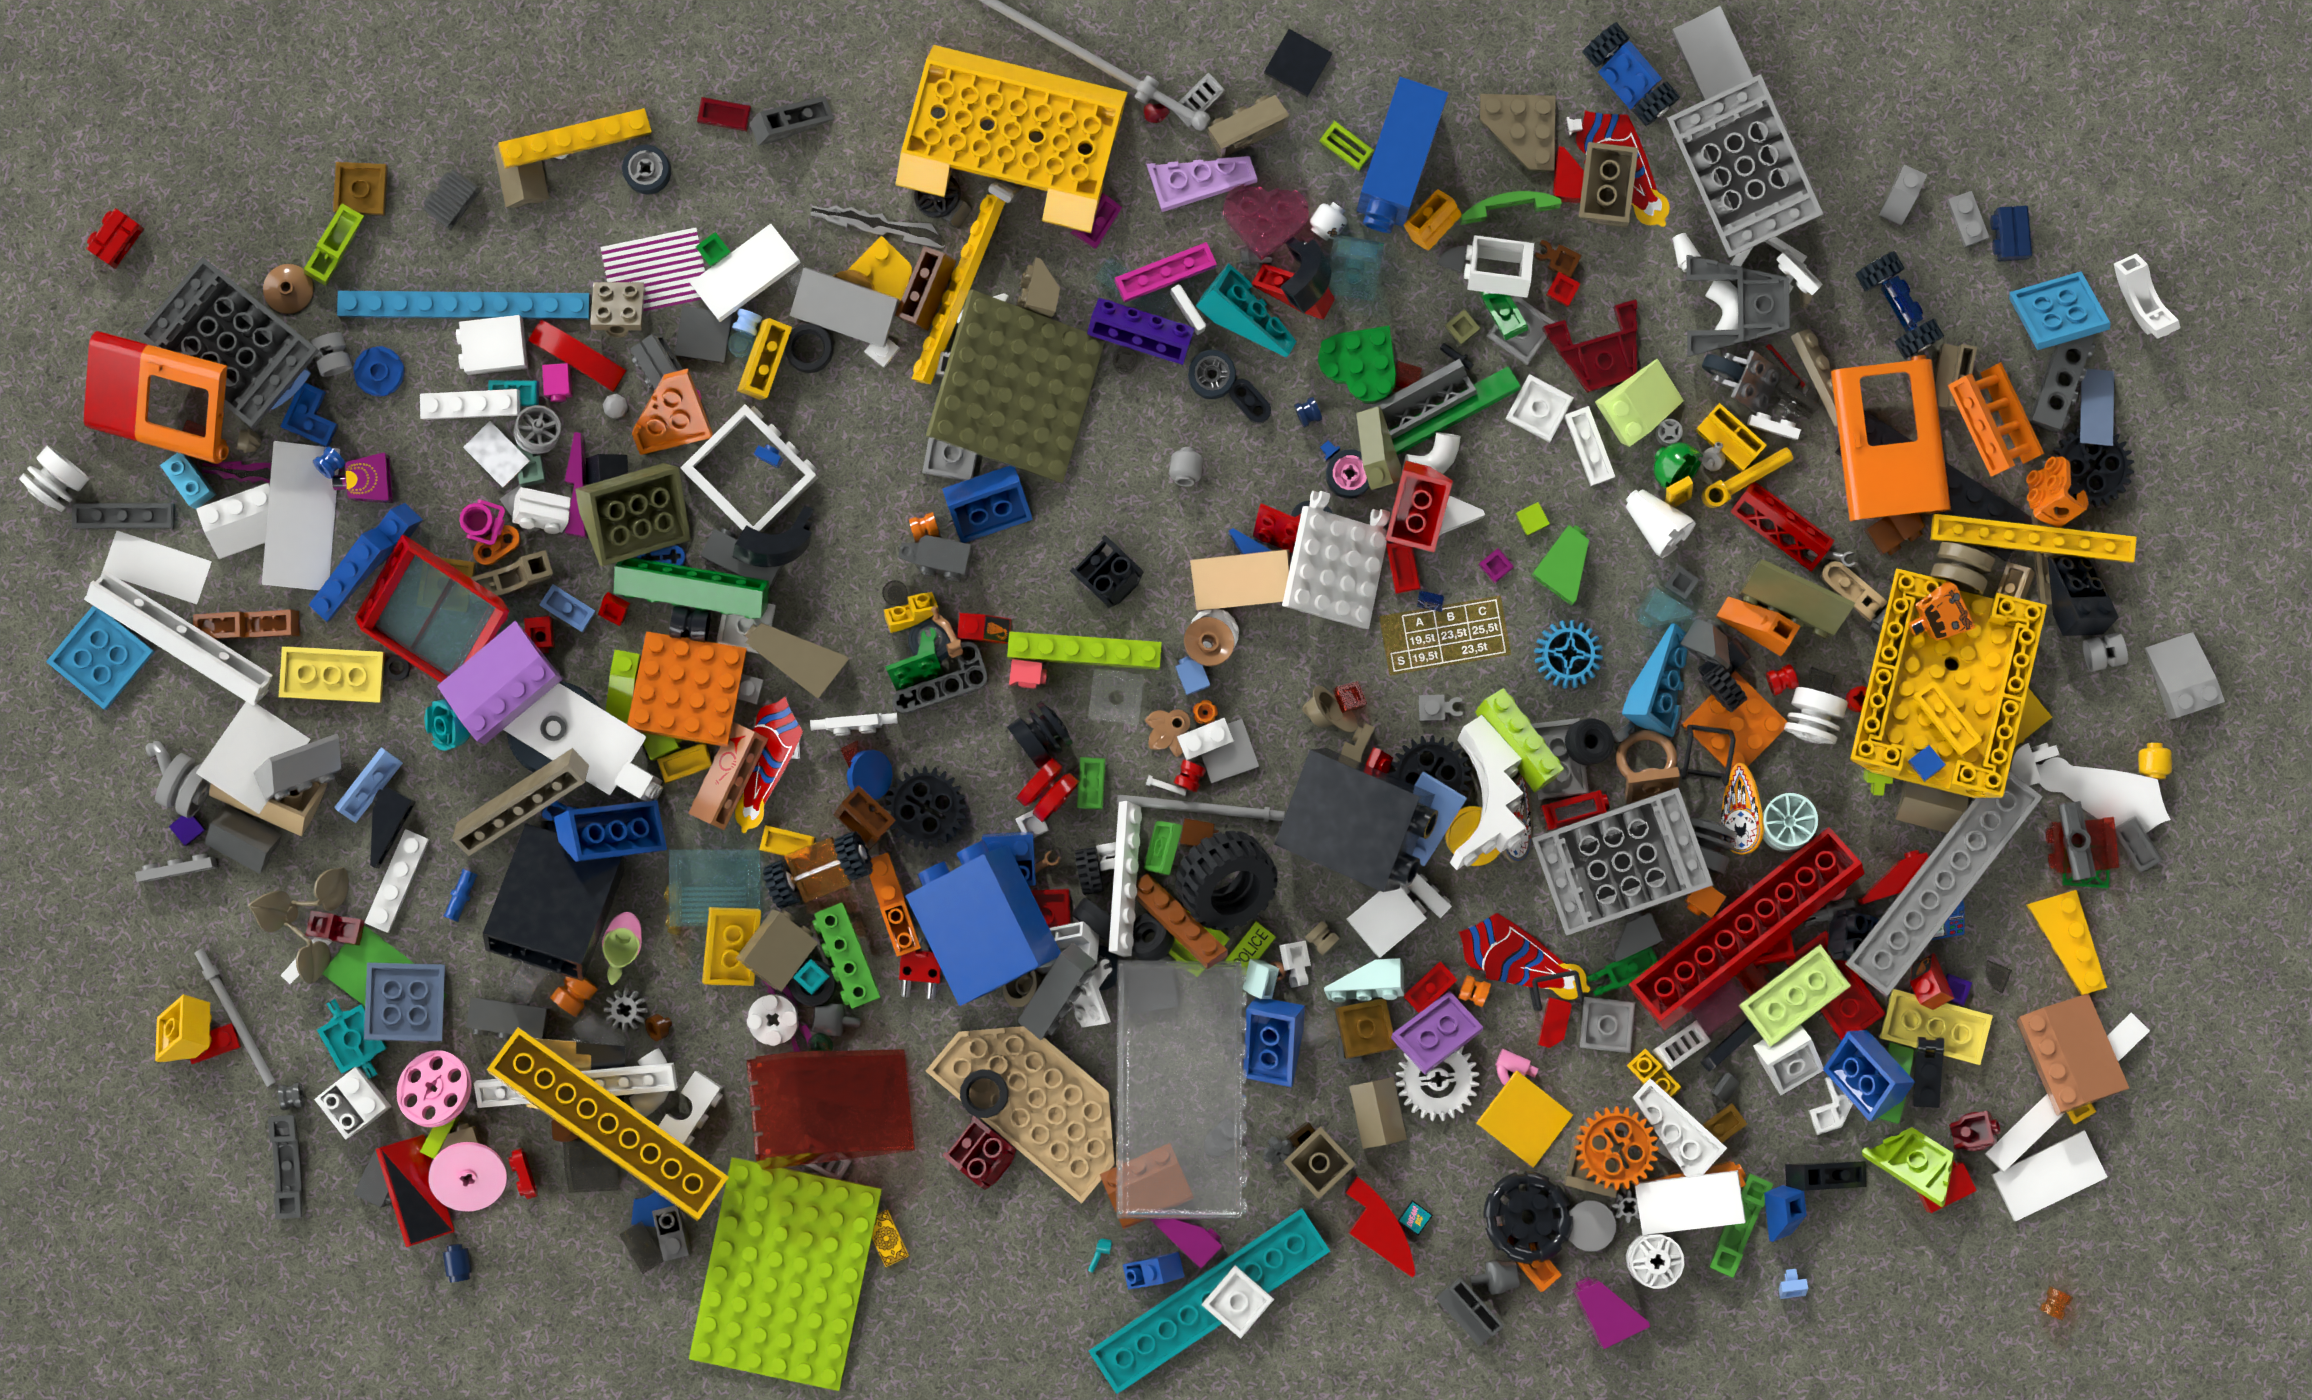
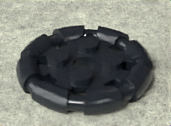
(1538, 1206)

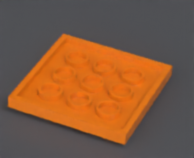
(687, 689)

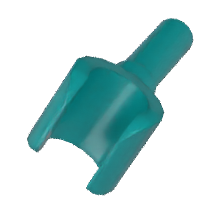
(1103, 1246)

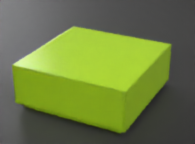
(1532, 519)

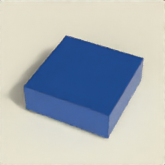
(1926, 763)

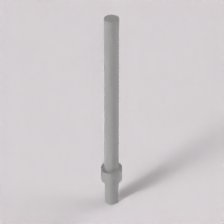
(211, 974)

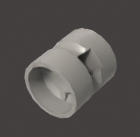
(335, 362)
(2096, 653)

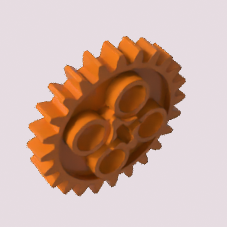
(1636, 1137)

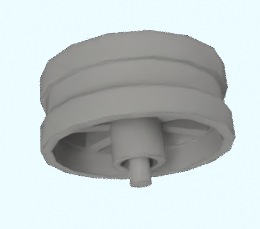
(537, 429)

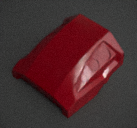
(977, 1157)

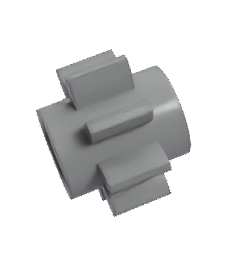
(1620, 1206)

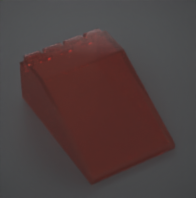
(829, 1106)

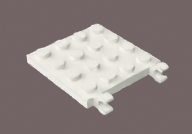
(1336, 564)

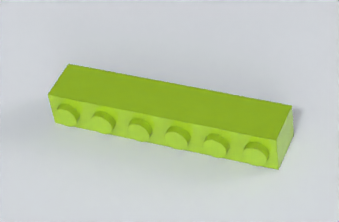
(1084, 650)

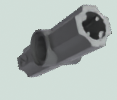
(2074, 823)

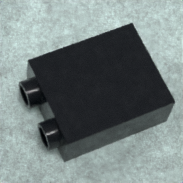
(1357, 820)
(551, 904)

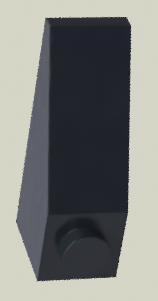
(388, 818)
(1826, 1175)

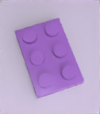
(1437, 1032)

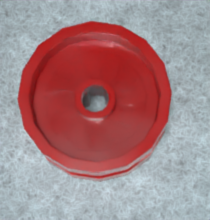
(1051, 793)

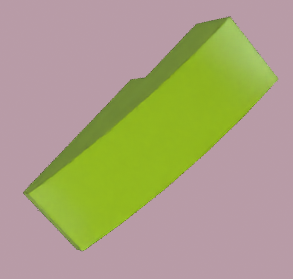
(333, 244)

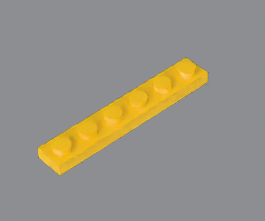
(574, 138)

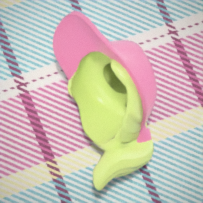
(621, 943)

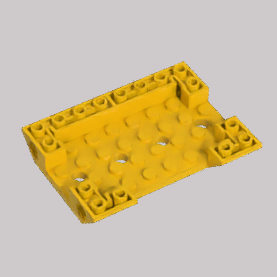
(1018, 104)

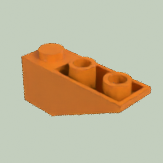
(1759, 624)

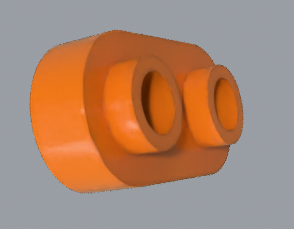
(499, 548)

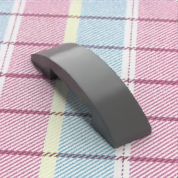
(287, 1166)

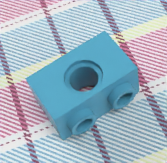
(188, 480)

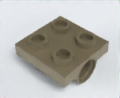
(617, 307)

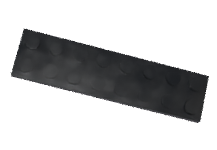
(1965, 494)

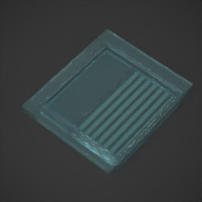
(711, 880)

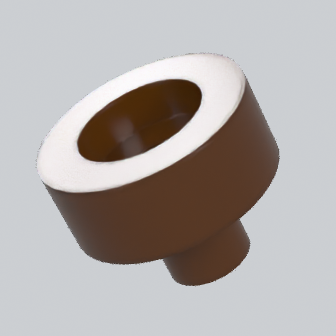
(658, 1027)

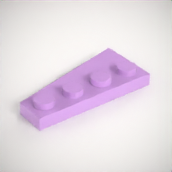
(1186, 183)

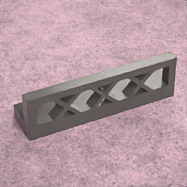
(1420, 396)

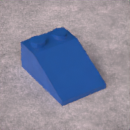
(1273, 1040)

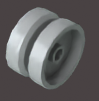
(182, 786)

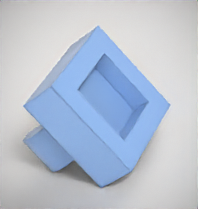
(1792, 1286)

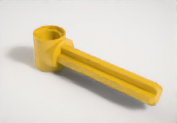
(1746, 477)

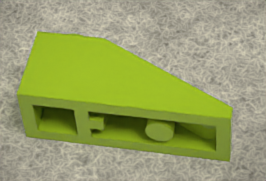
(622, 684)

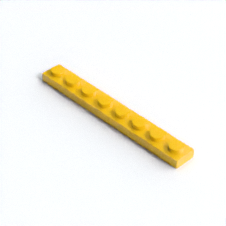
(961, 282)
(2033, 538)

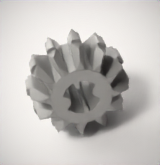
(624, 1019)

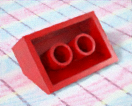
(1419, 507)

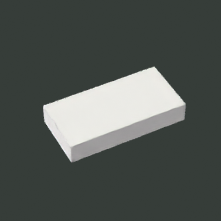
(1188, 309)

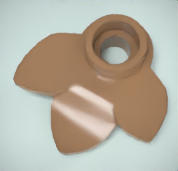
(1165, 732)

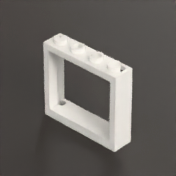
(773, 435)

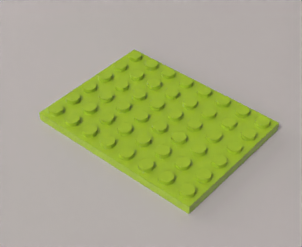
(785, 1274)

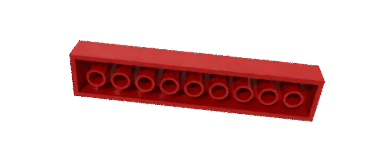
(1747, 928)

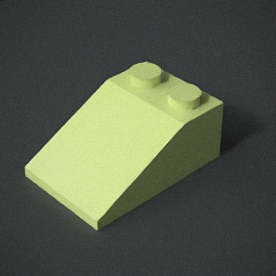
(1640, 403)

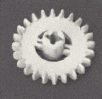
(1447, 1104)

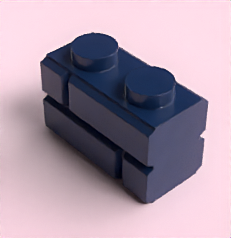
(2012, 233)

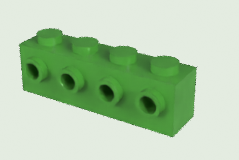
(847, 955)

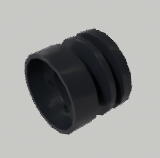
(1040, 734)

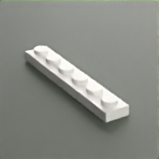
(1125, 878)

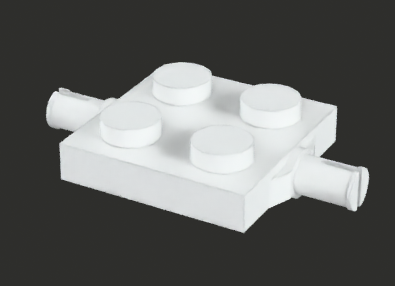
(864, 723)

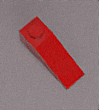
(1271, 278)
(1896, 877)

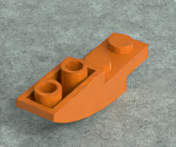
(893, 905)

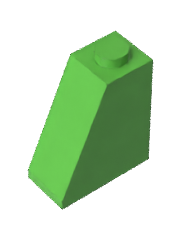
(1564, 564)

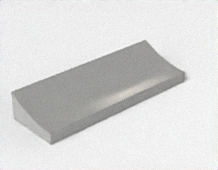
(1712, 53)

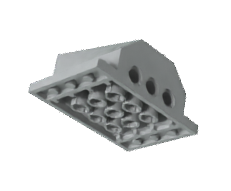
(1745, 165)
(1622, 861)

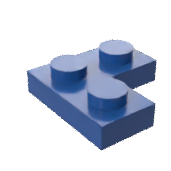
(302, 416)

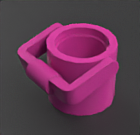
(480, 521)

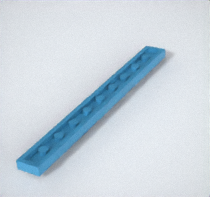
(463, 304)

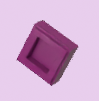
(1496, 565)

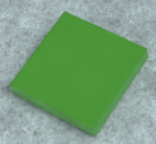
(1162, 847)

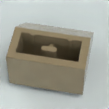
(1039, 290)

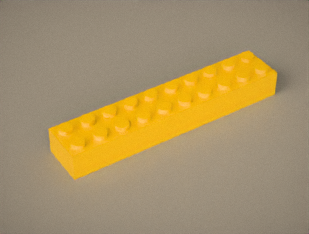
(607, 1124)

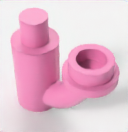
(1511, 1062)

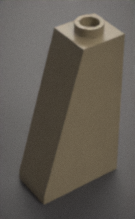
(799, 659)

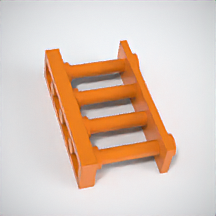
(1982, 425)

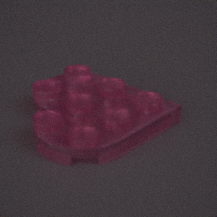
(1265, 218)

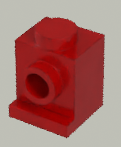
(540, 624)

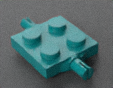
(346, 1041)

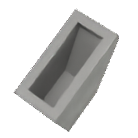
(1902, 194)

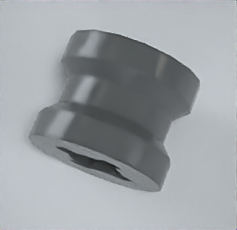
(291, 1096)

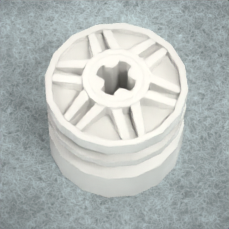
(54, 478)
(1815, 715)
(1646, 1247)

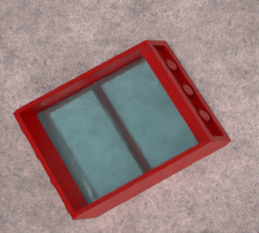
(429, 611)

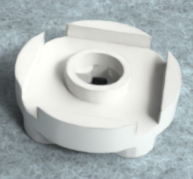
(758, 1019)

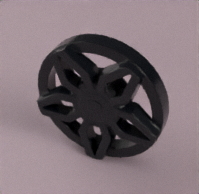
(938, 200)

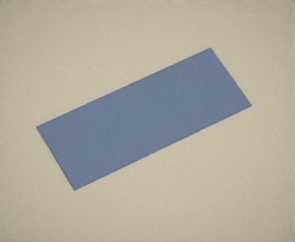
(2097, 407)

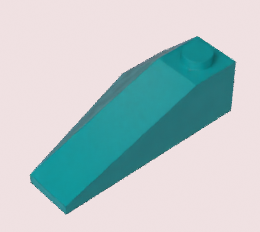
(1237, 309)

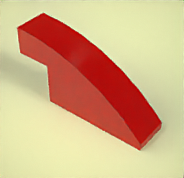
(1379, 1227)

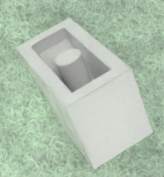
(1459, 514)

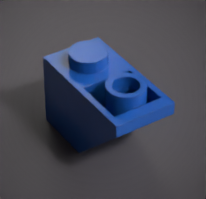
(1784, 1211)
(1153, 1270)

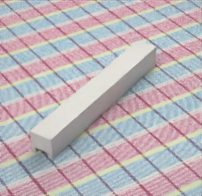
(179, 638)

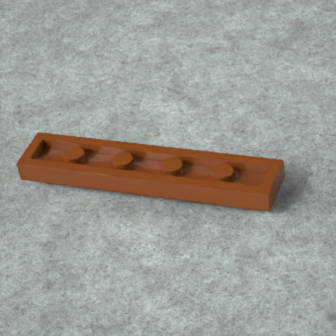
(1179, 922)

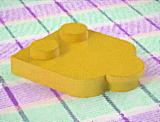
(885, 268)

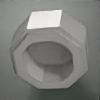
(615, 406)

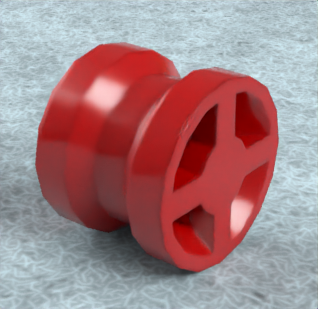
(1854, 698)

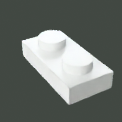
(1805, 279)
(1764, 423)
(1205, 739)

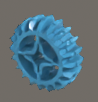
(1565, 676)

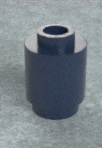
(457, 1263)

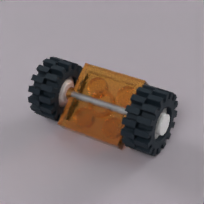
(817, 869)

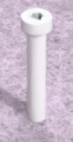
(1150, 780)

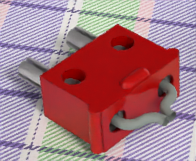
(920, 963)

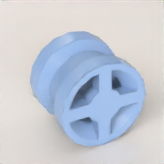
(747, 322)

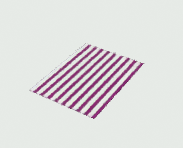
(662, 262)

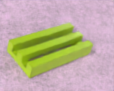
(1329, 133)

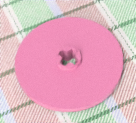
(466, 1158)

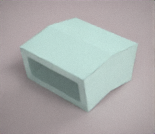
(1260, 979)

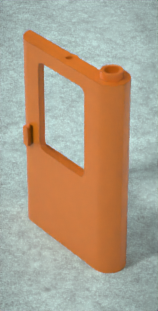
(1891, 476)

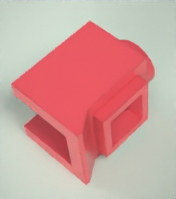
(1027, 674)

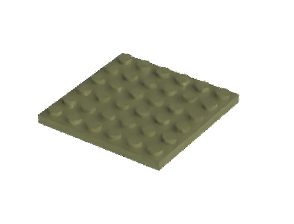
(1015, 387)

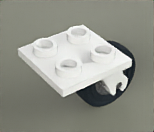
(1090, 1005)

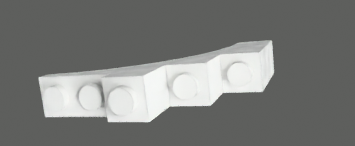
(1495, 767)

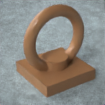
(1651, 780)

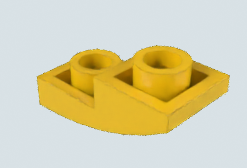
(916, 611)
(1646, 1067)

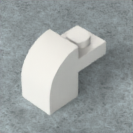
(2024, 764)

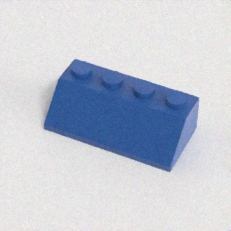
(611, 831)

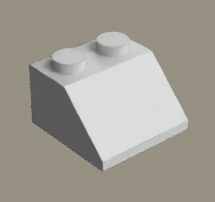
(1789, 1060)

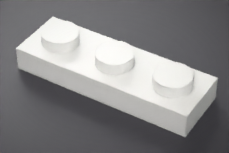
(1589, 446)

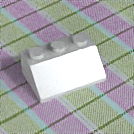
(236, 521)

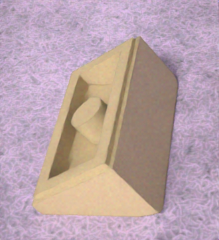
(2018, 581)

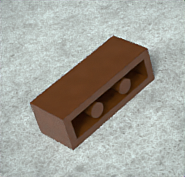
(925, 288)

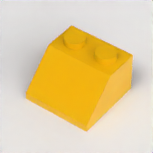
(183, 1030)

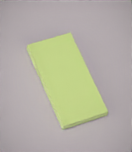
(1794, 995)

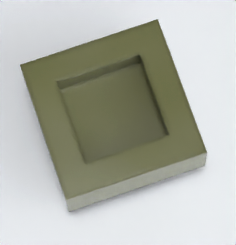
(1462, 327)

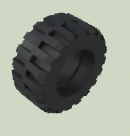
(1210, 864)

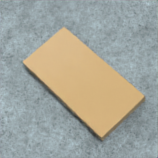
(1240, 579)

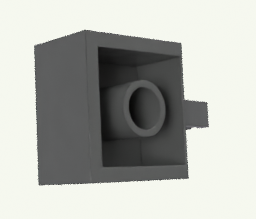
(939, 556)

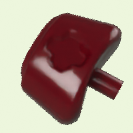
(1155, 112)

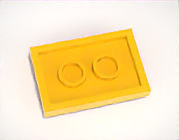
(726, 936)

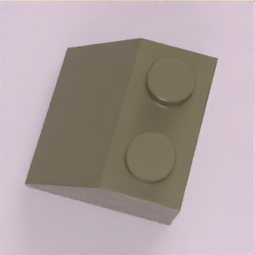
(1319, 1162)

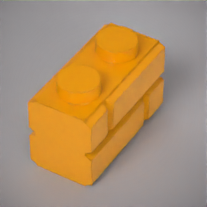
(1432, 219)

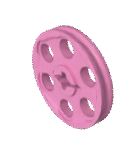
(427, 1098)

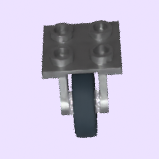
(1751, 384)

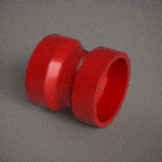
(1782, 679)
(1189, 776)

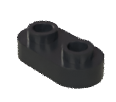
(1250, 401)

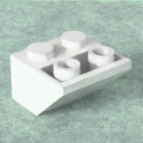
(352, 1102)

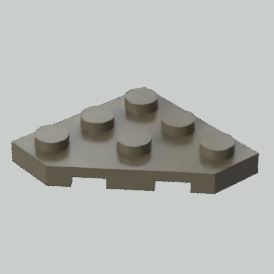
(1523, 126)

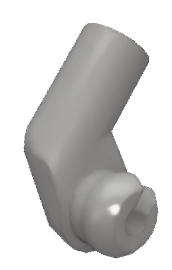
(163, 757)

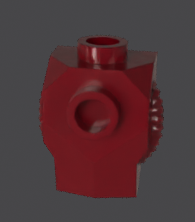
(1975, 1131)

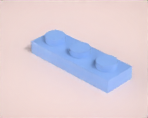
(367, 784)

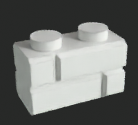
(541, 510)

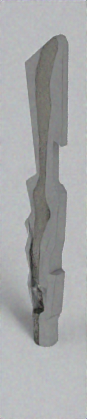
(877, 224)

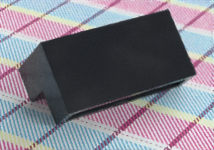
(605, 466)

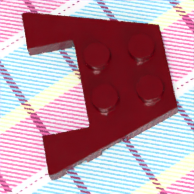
(1603, 359)

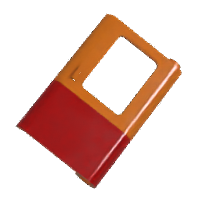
(120, 391)

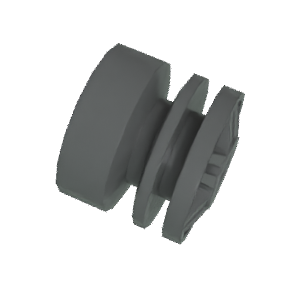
(1710, 839)

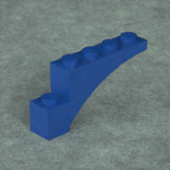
(363, 559)

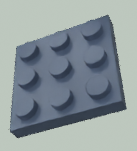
(404, 1002)

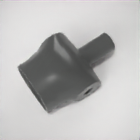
(831, 1020)
(1499, 1276)

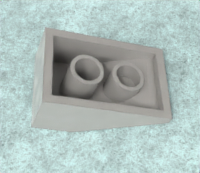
(2183, 676)

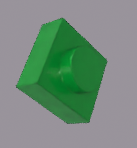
(713, 249)

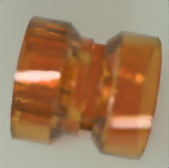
(2056, 1303)

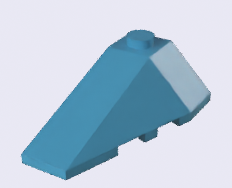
(1655, 692)

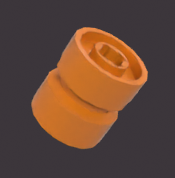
(573, 994)

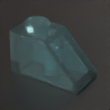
(1662, 610)

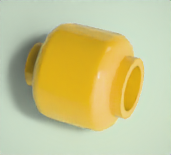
(2155, 761)

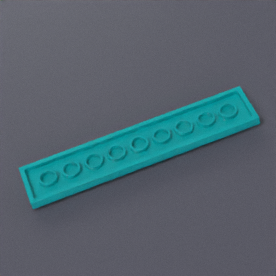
(1183, 1319)

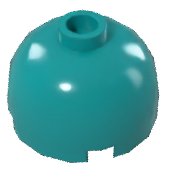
(445, 726)

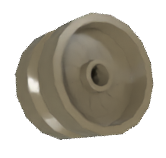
(1963, 567)

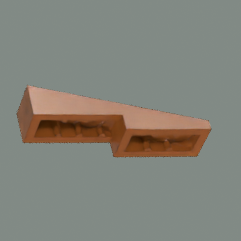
(249, 624)

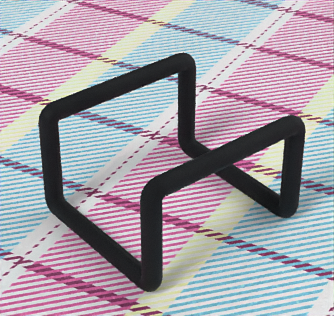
(1725, 777)
(1534, 991)

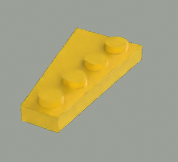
(2069, 936)

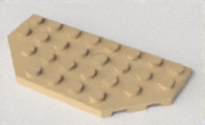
(1052, 1107)

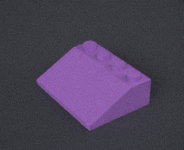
(499, 683)

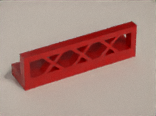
(1770, 507)

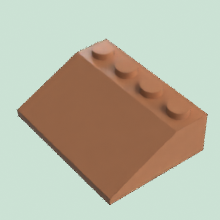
(2072, 1054)

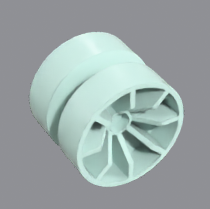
(1789, 822)

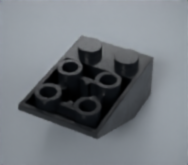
(2079, 597)

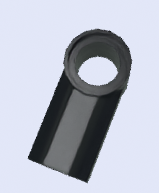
(1737, 657)

